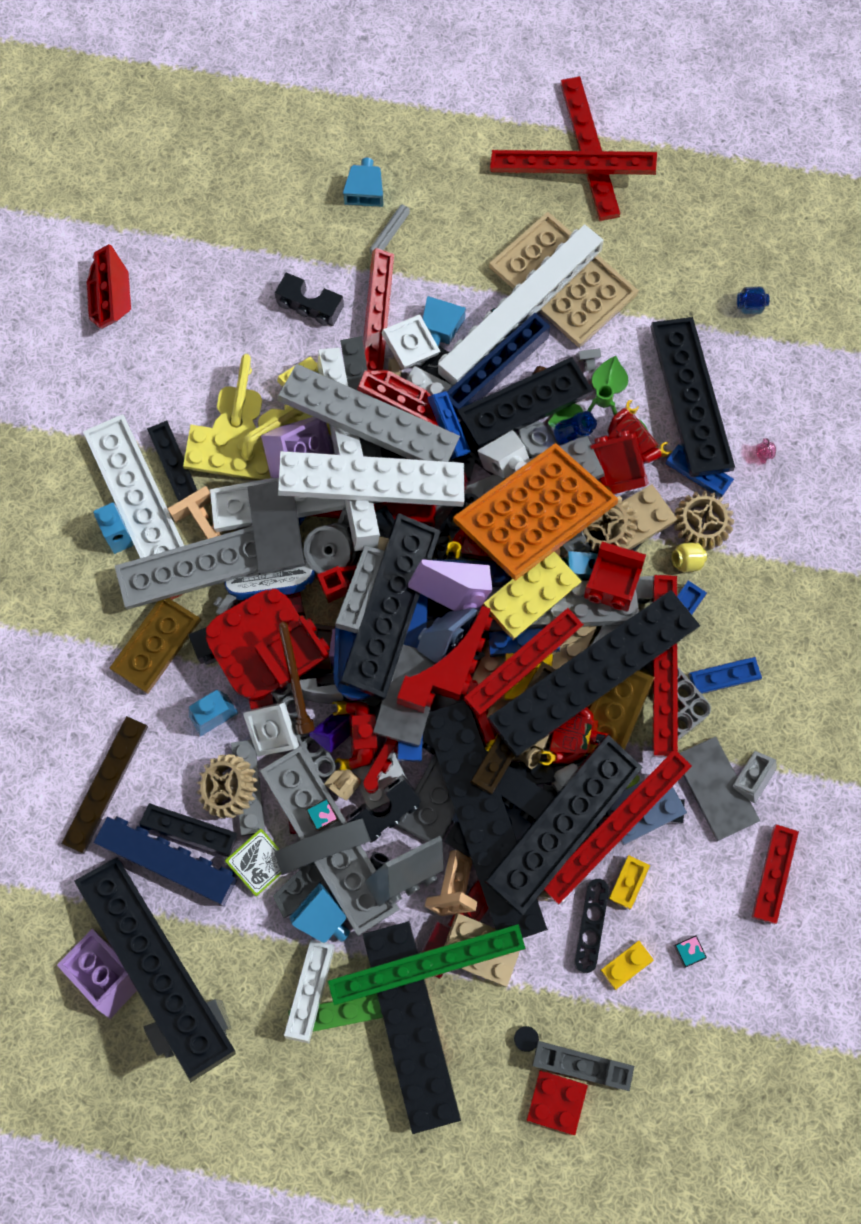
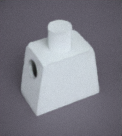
(504, 455)

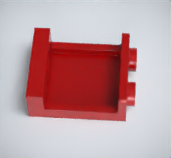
(621, 462)
(614, 576)
(307, 650)

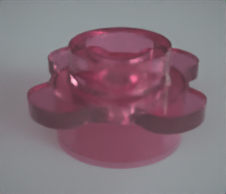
(765, 450)

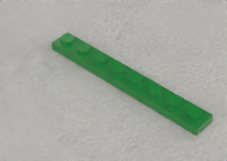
(426, 965)

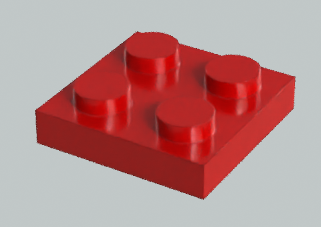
(557, 1102)

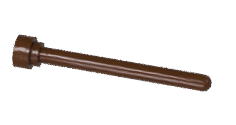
(303, 722)

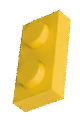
(629, 882)
(627, 965)

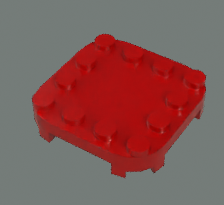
(236, 633)

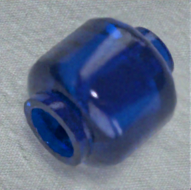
(752, 300)

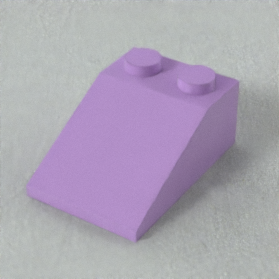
(302, 436)
(453, 583)
(98, 974)

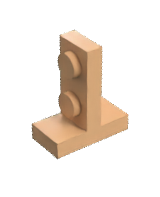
(194, 505)
(454, 887)

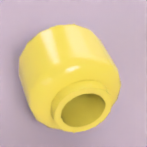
(689, 557)

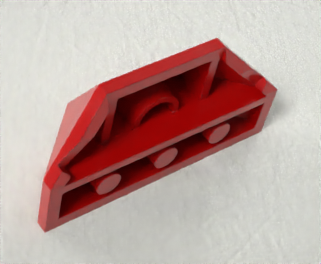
(107, 288)
(397, 393)

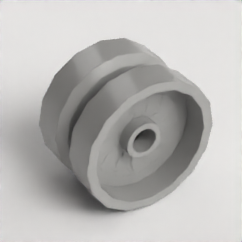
(329, 548)

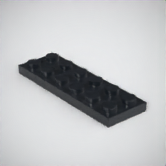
(525, 402)

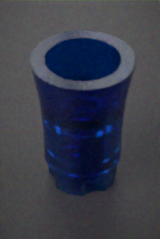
(575, 427)

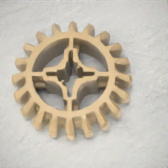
(616, 523)
(711, 523)
(234, 785)

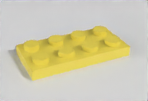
(532, 595)

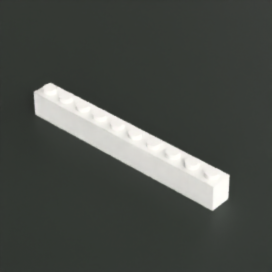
(522, 303)
(360, 513)

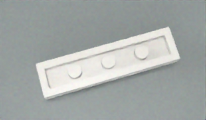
(309, 991)

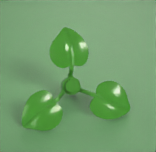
(607, 380)

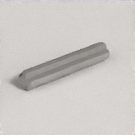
(391, 228)

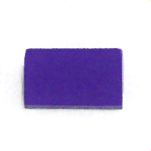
(332, 731)

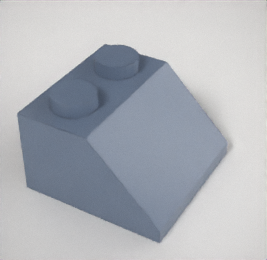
(445, 633)

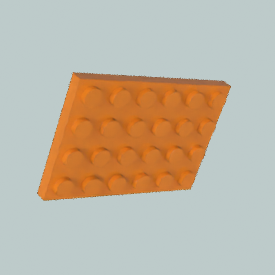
(535, 511)

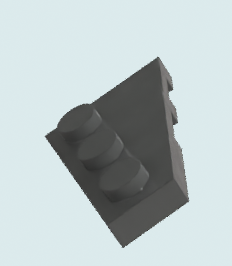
(298, 888)

